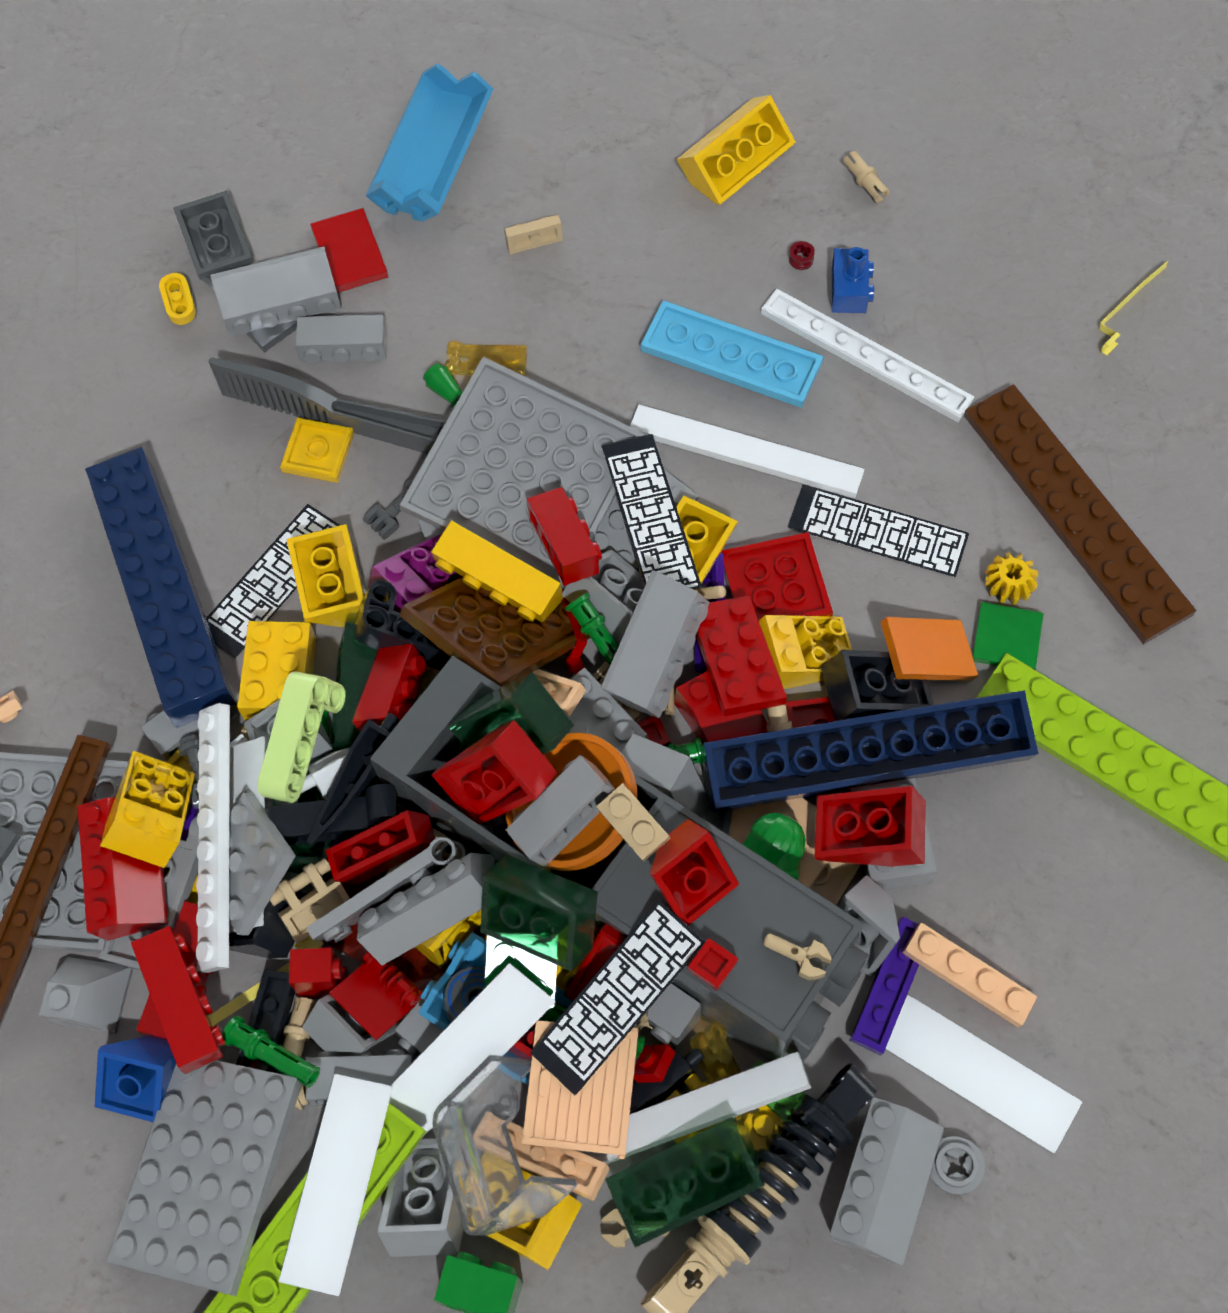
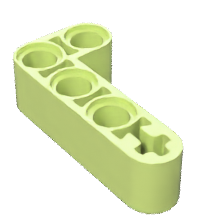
(295, 733)

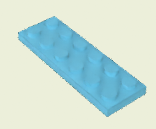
(732, 354)

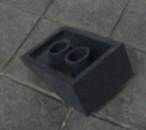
(867, 686)

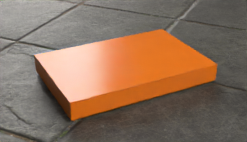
(928, 649)

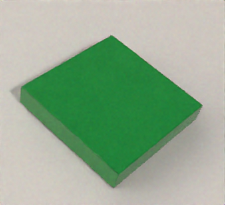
(1007, 631)

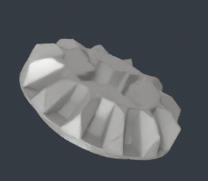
(973, 1166)

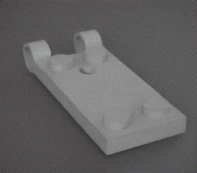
(178, 887)
(339, 921)

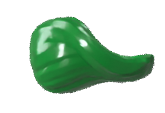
(778, 841)

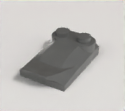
(213, 235)

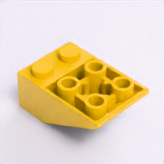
(803, 645)
(149, 810)

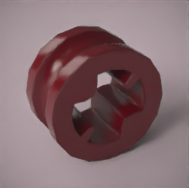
(797, 261)

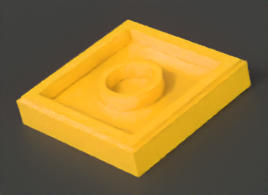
(317, 450)

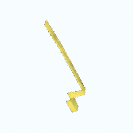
(1111, 344)
(251, 993)

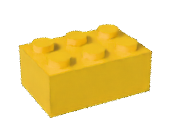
(269, 657)

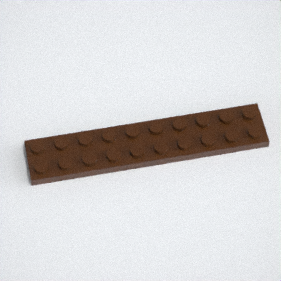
(1080, 514)

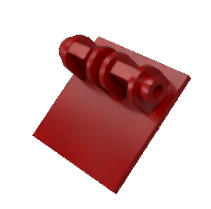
(376, 995)

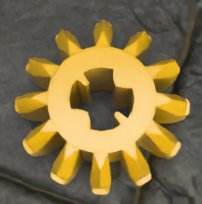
(1022, 575)

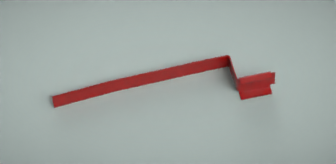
(574, 662)

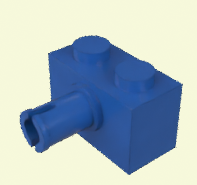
(851, 280)

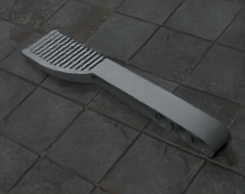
(296, 396)

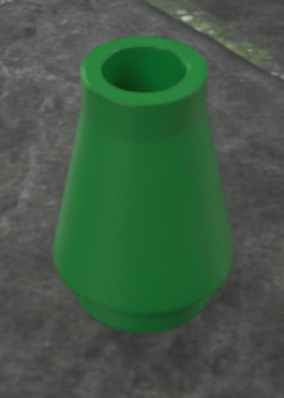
(442, 383)

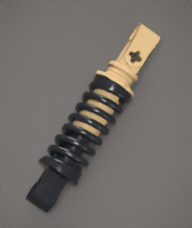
(731, 1230)

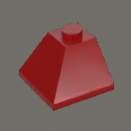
(691, 872)

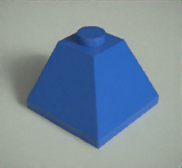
(134, 1076)

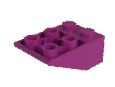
(412, 573)

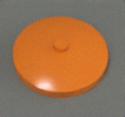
(599, 836)

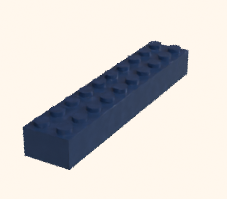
(159, 587)
(868, 751)

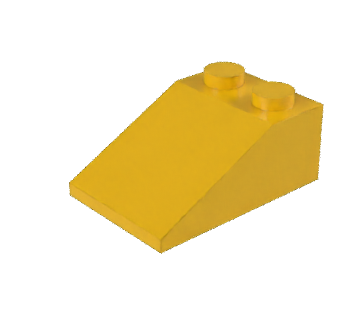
(543, 1237)

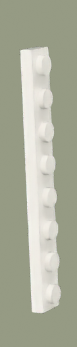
(213, 839)

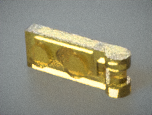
(510, 356)
(718, 1060)

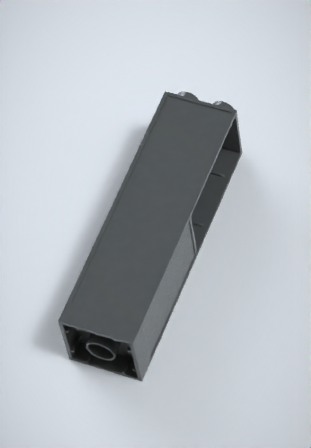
(763, 997)

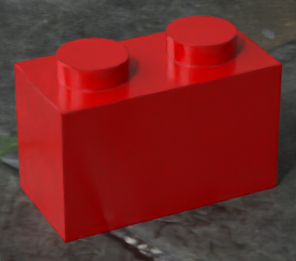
(315, 972)

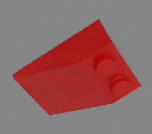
(702, 712)
(496, 774)
(872, 827)

